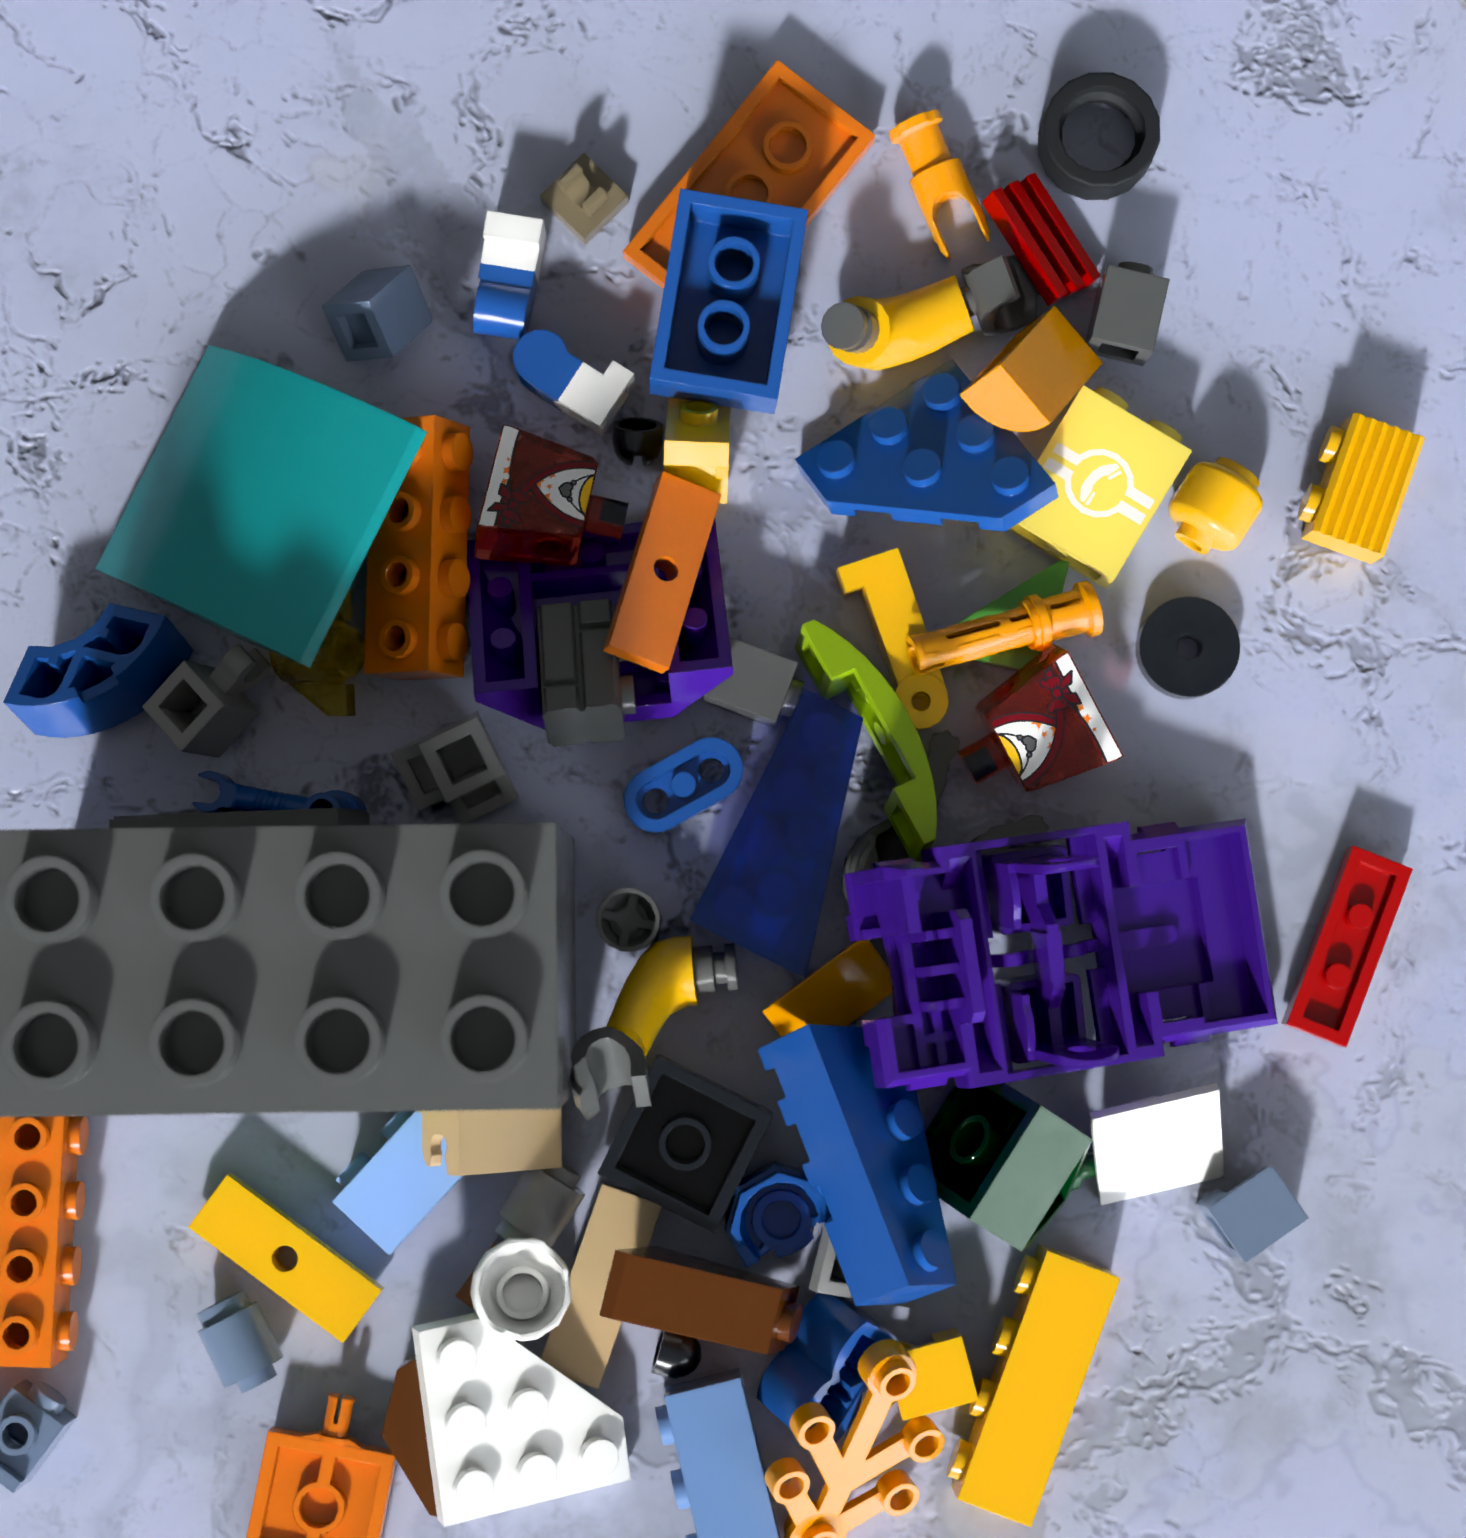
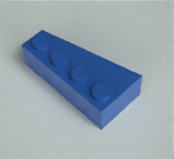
(865, 1163)

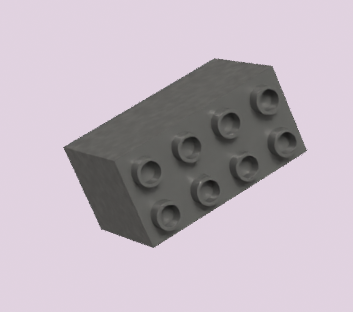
(286, 969)

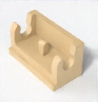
(493, 1140)

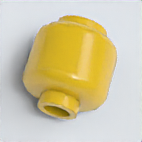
(1215, 505)

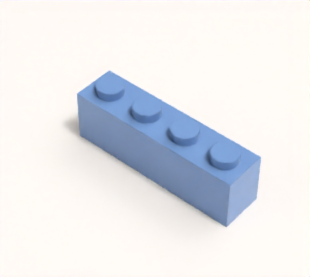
(717, 1457)

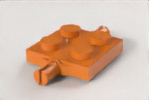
(322, 1482)

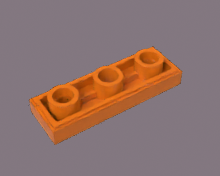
(673, 540)

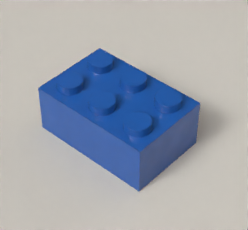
(727, 301)

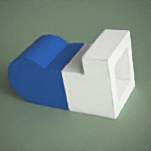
(508, 274)
(570, 383)

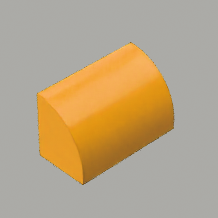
(1033, 375)

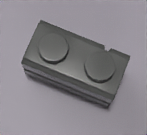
(579, 681)

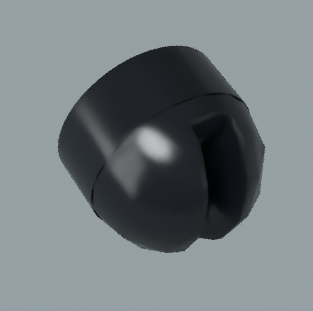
(637, 438)
(676, 1355)

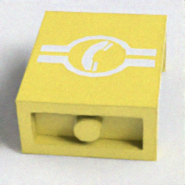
(1108, 484)

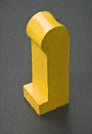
(894, 617)

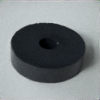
(1210, 630)

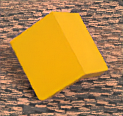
(941, 1376)

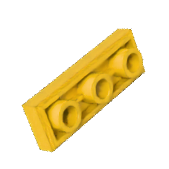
(251, 1234)

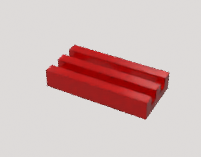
(1048, 236)

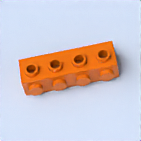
(420, 563)
(37, 1237)

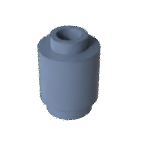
(239, 1342)

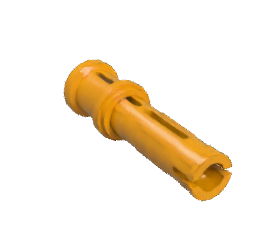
(1031, 624)

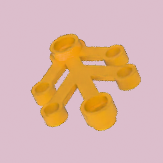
(889, 1378)

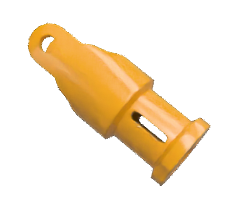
(934, 171)

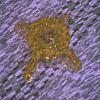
(336, 661)

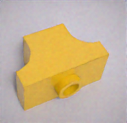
(698, 443)

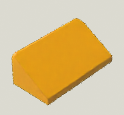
(834, 992)

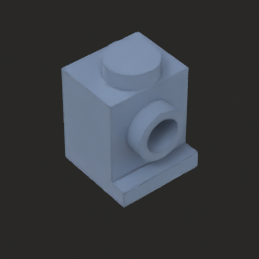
(43, 1415)

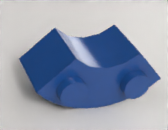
(98, 675)

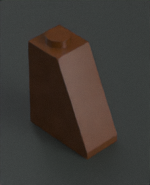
(701, 1299)

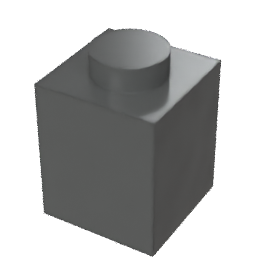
(1127, 313)
(759, 686)

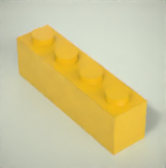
(1033, 1384)

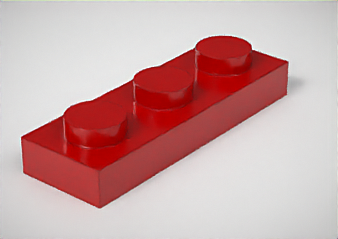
(1347, 946)

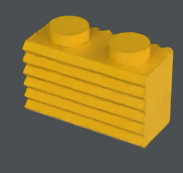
(1360, 487)

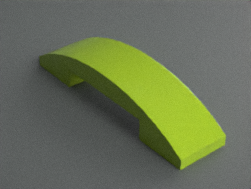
(840, 667)

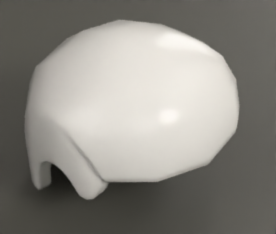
(521, 1289)

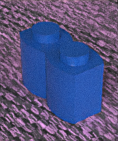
(823, 1362)

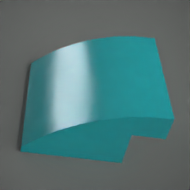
(261, 502)

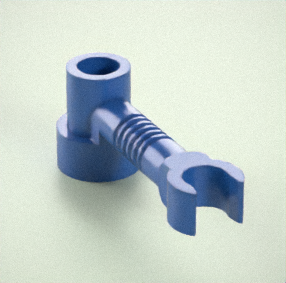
(256, 799)

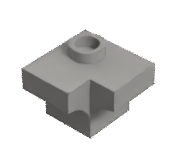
(456, 767)

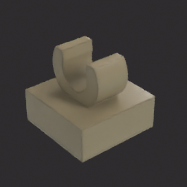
(584, 198)

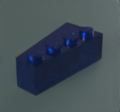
(781, 853)

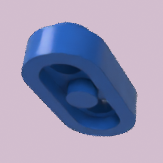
(682, 784)

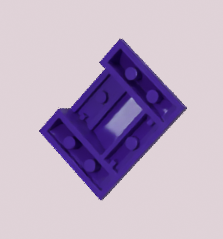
(506, 633)

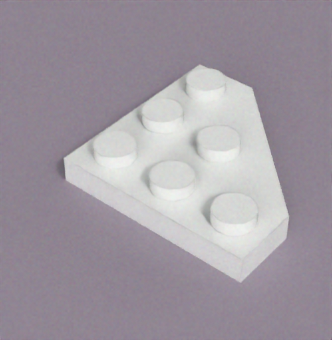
(507, 1424)

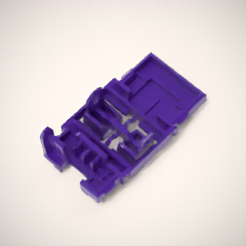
(1169, 942)

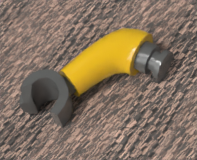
(919, 322)
(659, 984)

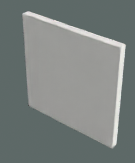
(1157, 1143)

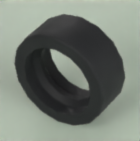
(1114, 92)

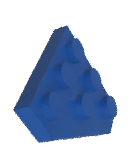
(928, 461)

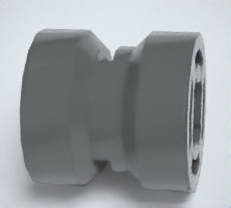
(620, 917)

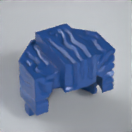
(773, 1212)

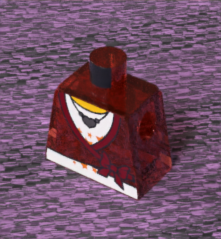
(542, 502)
(1041, 726)

